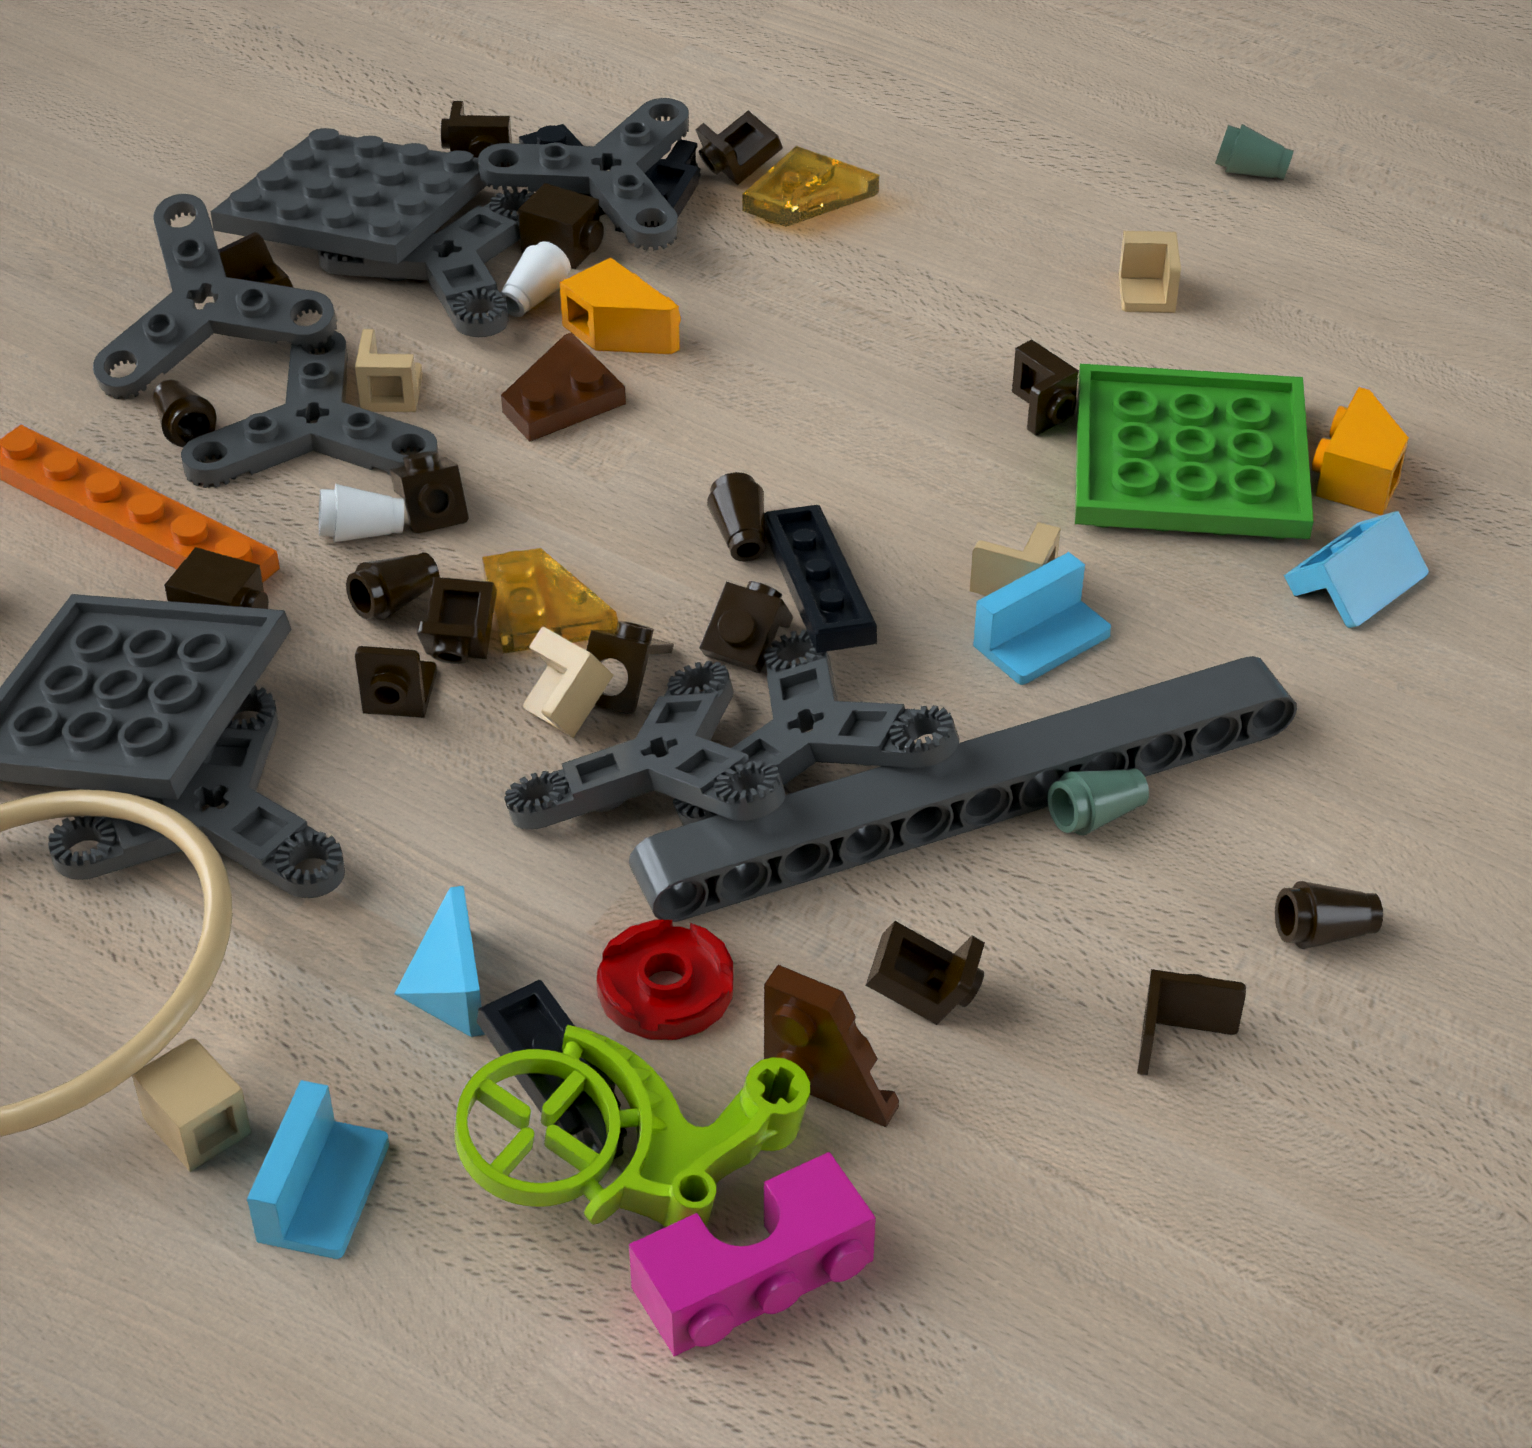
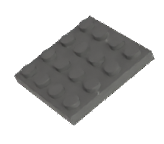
(352, 196)
(131, 692)

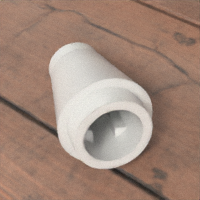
(535, 277)
(358, 514)

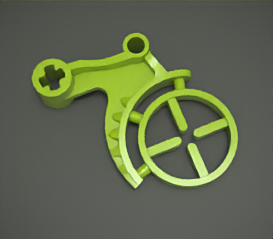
(673, 1161)

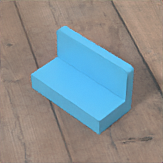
(1363, 568)
(1038, 621)
(315, 1177)

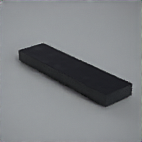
(819, 579)

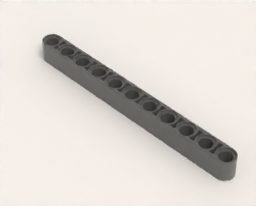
(979, 785)

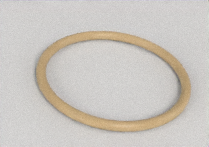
(196, 981)

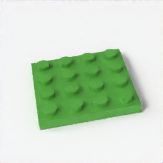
(1192, 452)

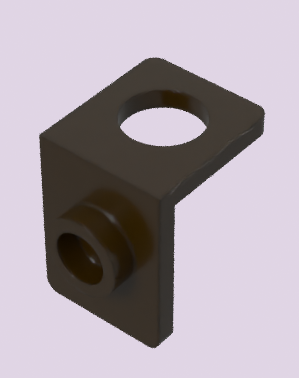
(631, 646)
(394, 681)
(1189, 1003)

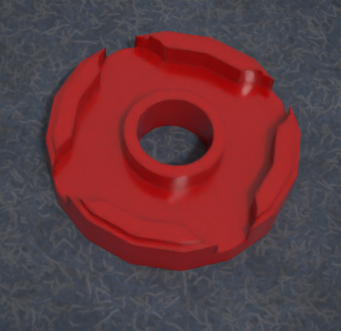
(670, 1009)

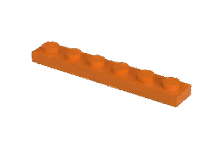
(120, 504)

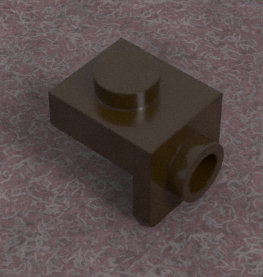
(473, 132)
(739, 147)
(252, 261)
(1045, 384)
(430, 491)
(458, 620)
(745, 625)
(924, 973)

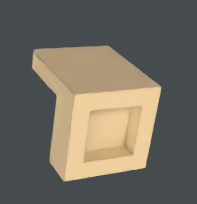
(1149, 271)
(386, 380)
(999, 565)
(567, 685)
(192, 1103)

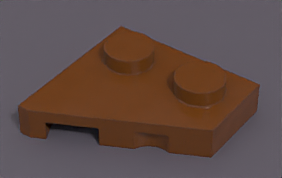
(561, 390)
(819, 1034)

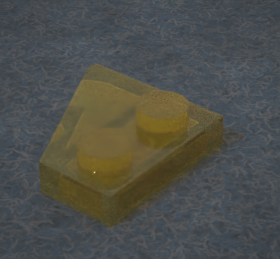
(807, 186)
(540, 593)

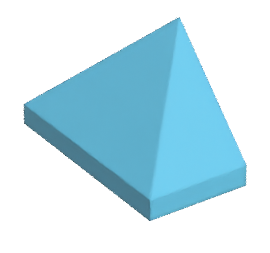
(444, 969)

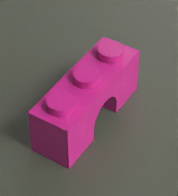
(706, 1288)

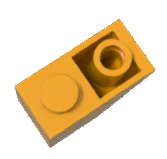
(619, 311)
(1362, 457)

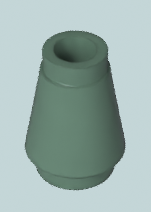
(1253, 154)
(1095, 798)

